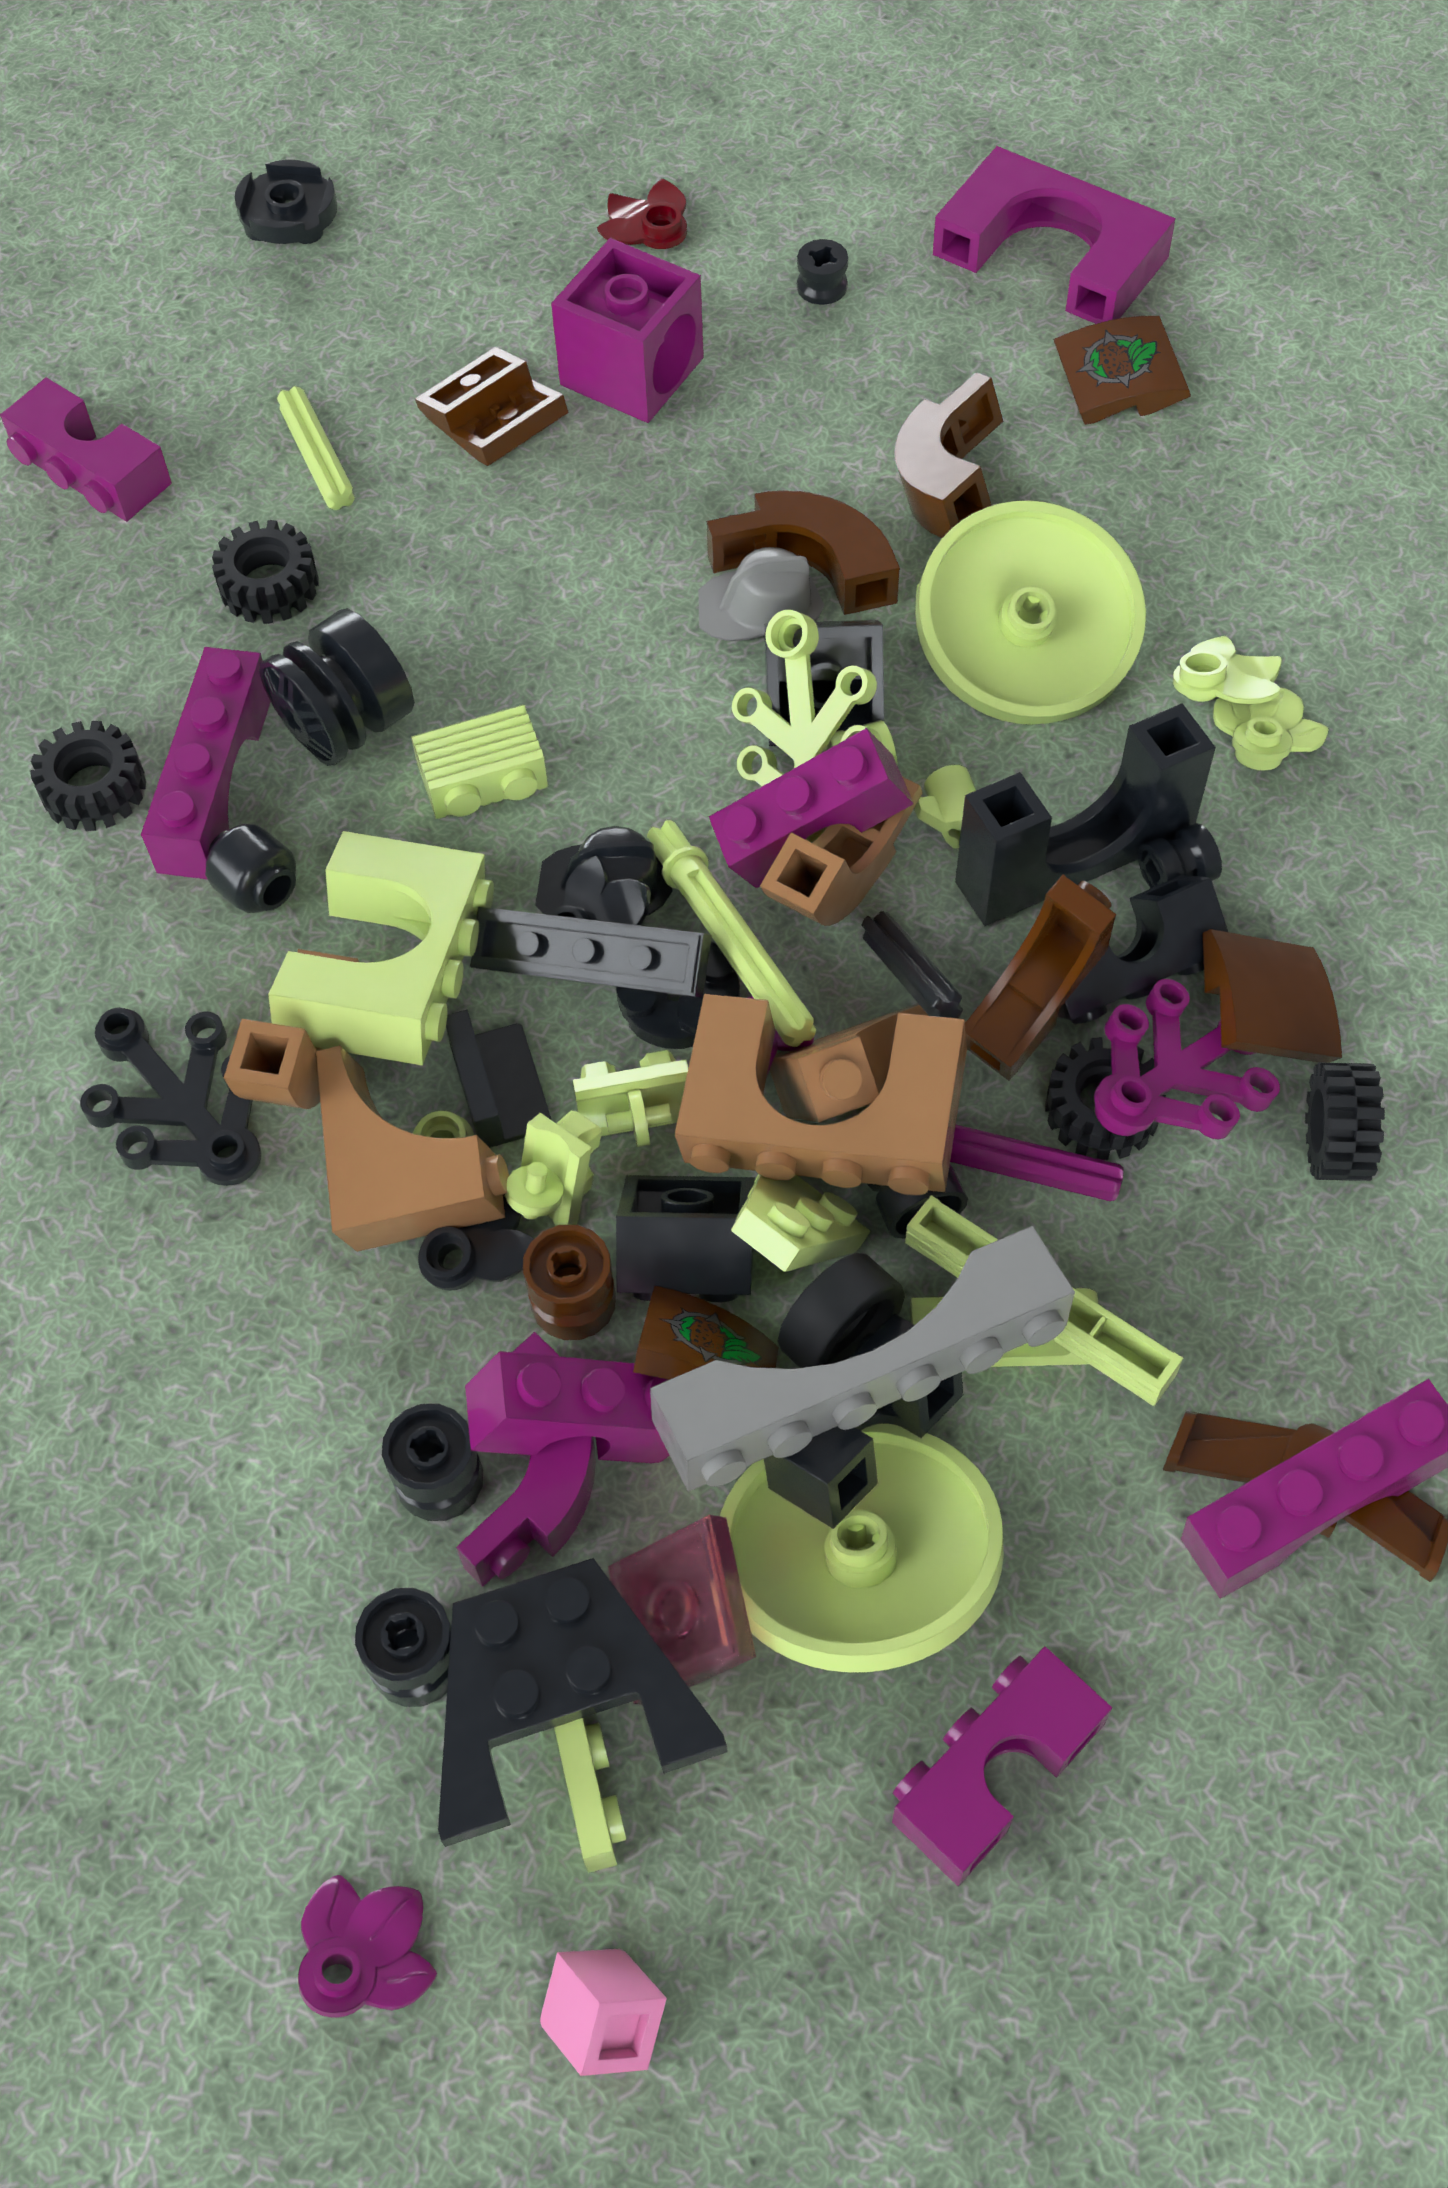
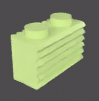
(480, 762)

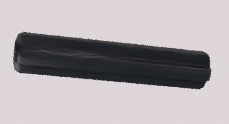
(911, 966)

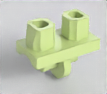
(632, 1097)
(554, 1168)

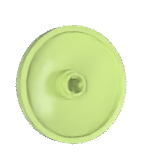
(1030, 612)
(885, 1582)

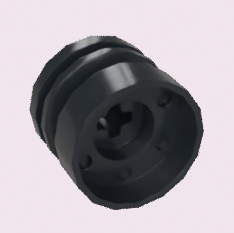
(337, 686)

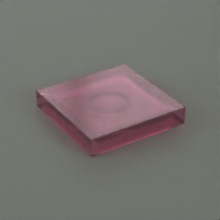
(690, 1599)

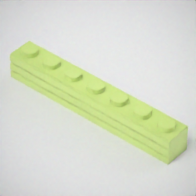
(1090, 1331)

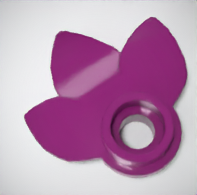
(369, 1939)

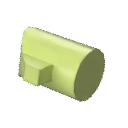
(945, 801)

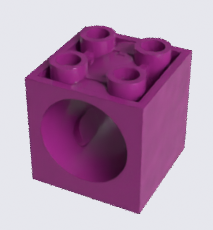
(628, 329)

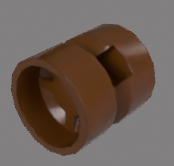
(569, 1282)

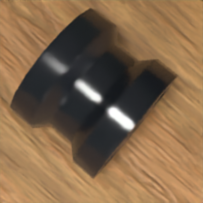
(822, 271)

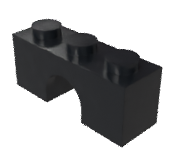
(1165, 943)
(841, 1464)

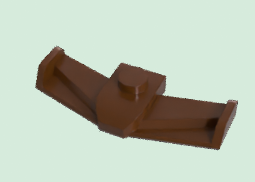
(1247, 1449)

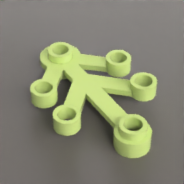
(806, 733)

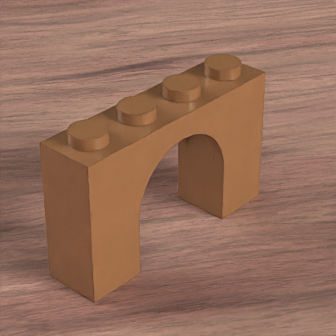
(894, 1142)

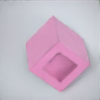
(602, 2011)

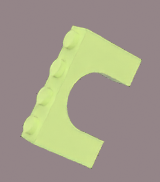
(397, 1003)

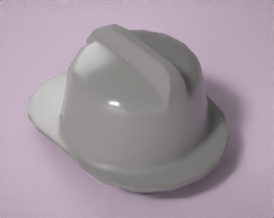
(764, 584)

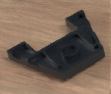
(544, 1659)

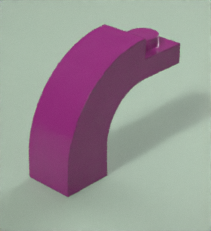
(541, 1508)

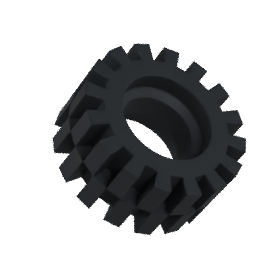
(269, 594)
(79, 751)
(1077, 1120)
(1344, 1121)

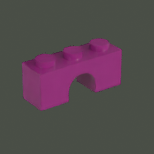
(57, 435)
(843, 785)
(536, 1399)
(1038, 1713)

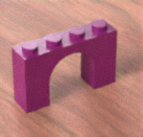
(1020, 194)

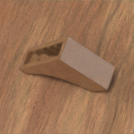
(837, 1069)
(396, 1182)

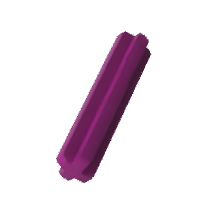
(1036, 1163)

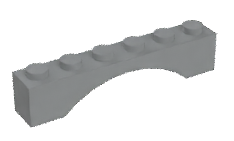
(739, 1414)

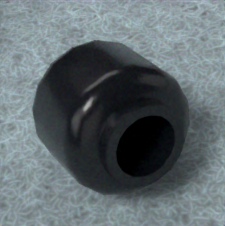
(251, 868)

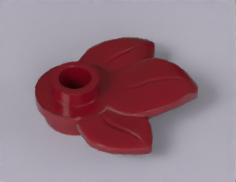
(648, 222)

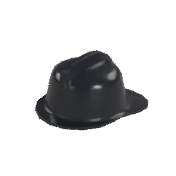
(624, 856)

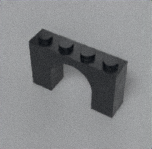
(1015, 856)

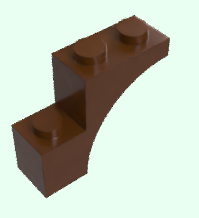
(1042, 975)

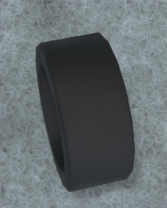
(839, 1311)

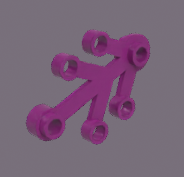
(1132, 1102)

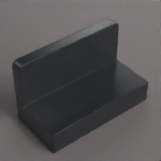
(496, 1079)

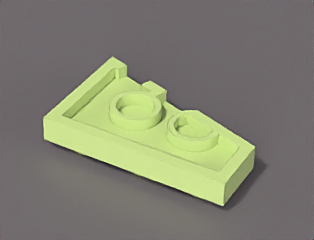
(797, 1223)

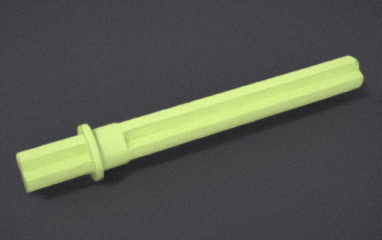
(687, 870)

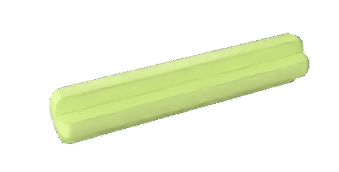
(315, 448)

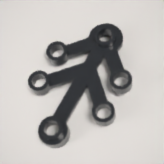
(178, 1102)

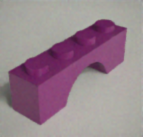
(194, 786)
(1299, 1498)

